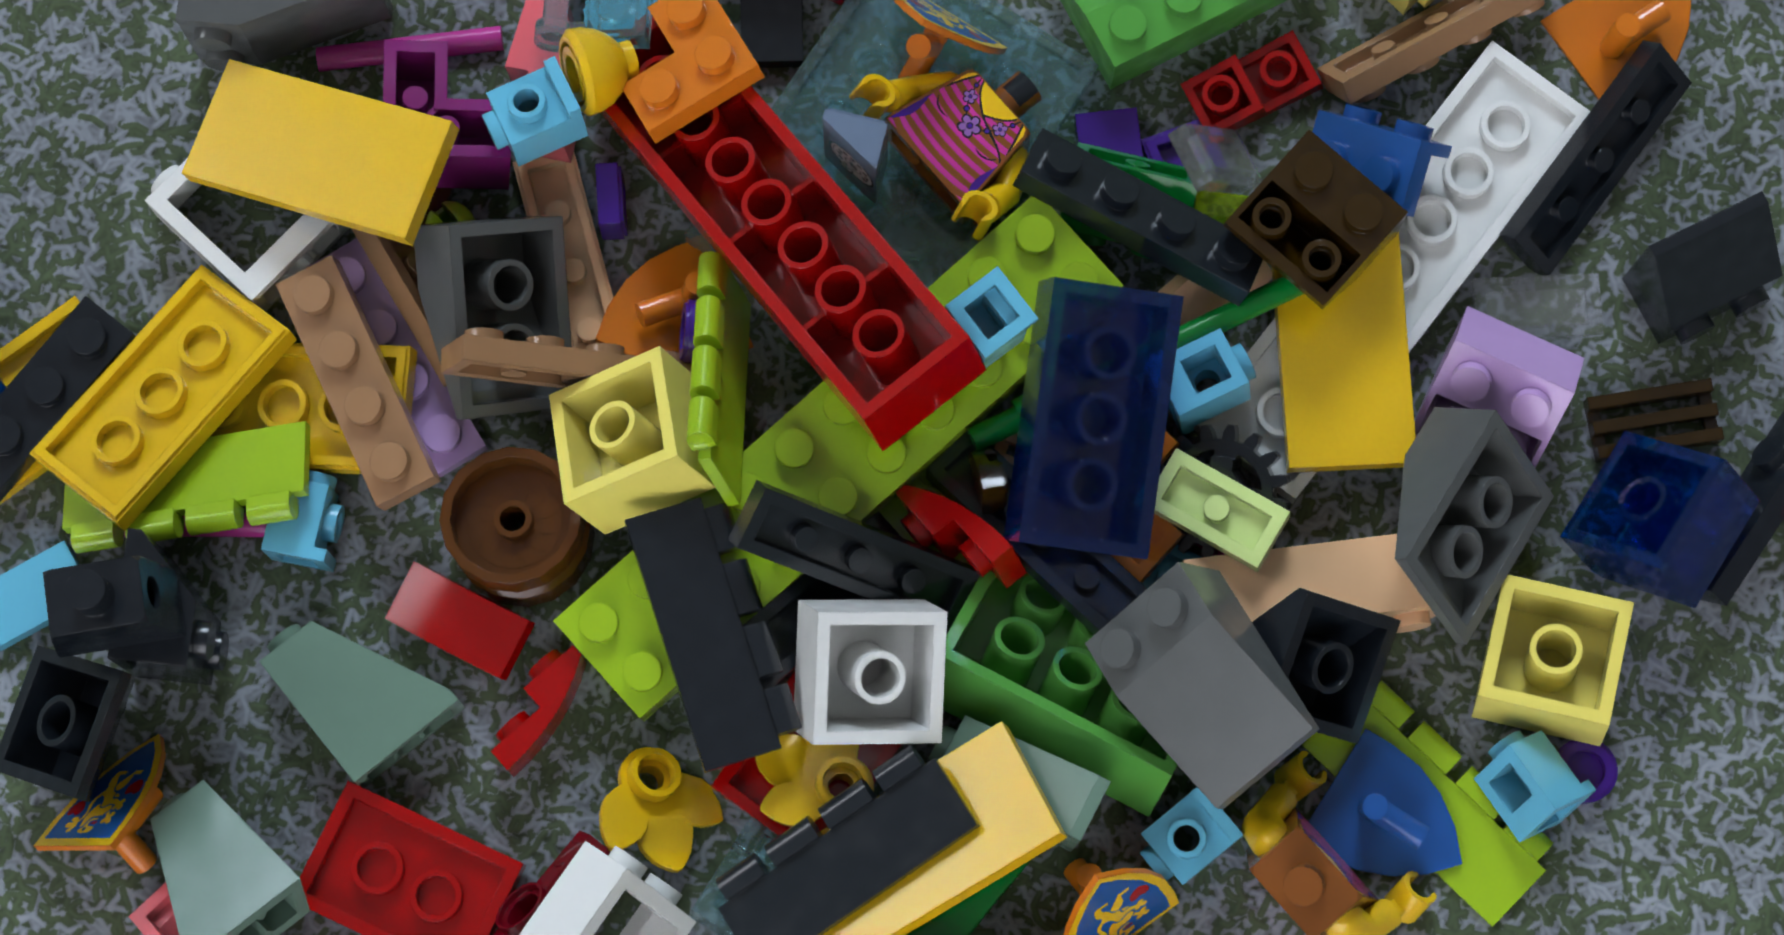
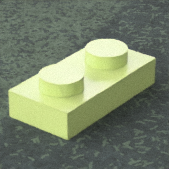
(1218, 510)

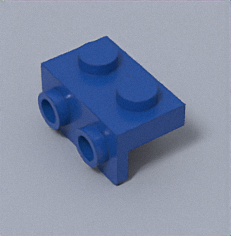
(1387, 156)

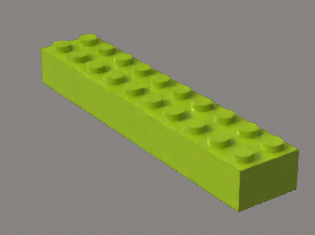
(832, 460)

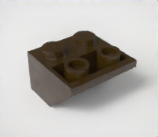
(1317, 220)

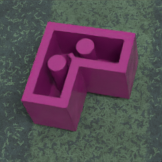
(417, 80)

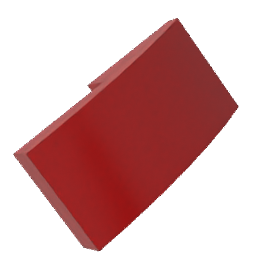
(1254, 85)
(958, 530)
(459, 621)
(552, 689)

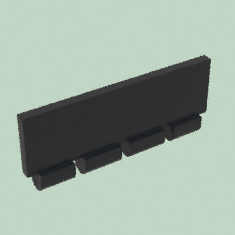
(701, 629)
(863, 855)

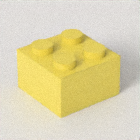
(626, 441)
(1553, 660)

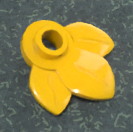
(803, 775)
(660, 818)

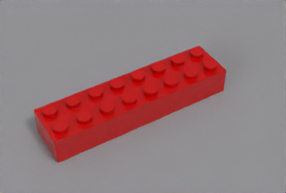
(808, 258)

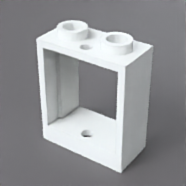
(287, 256)
(592, 888)

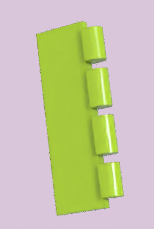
(719, 375)
(229, 471)
(1494, 863)

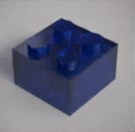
(1660, 518)

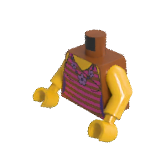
(958, 136)
(1309, 874)

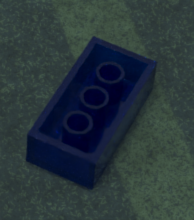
(1093, 417)

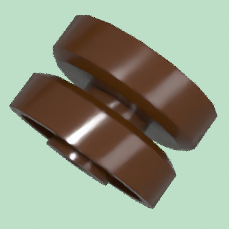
(521, 564)

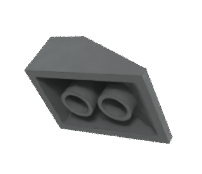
(270, 28)
(496, 277)
(1465, 513)
(1202, 681)

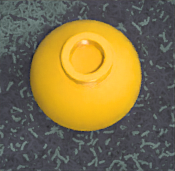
(596, 67)

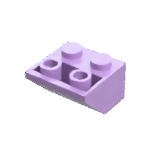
(1506, 372)

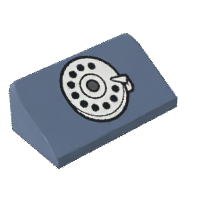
(857, 149)

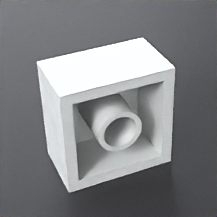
(870, 671)

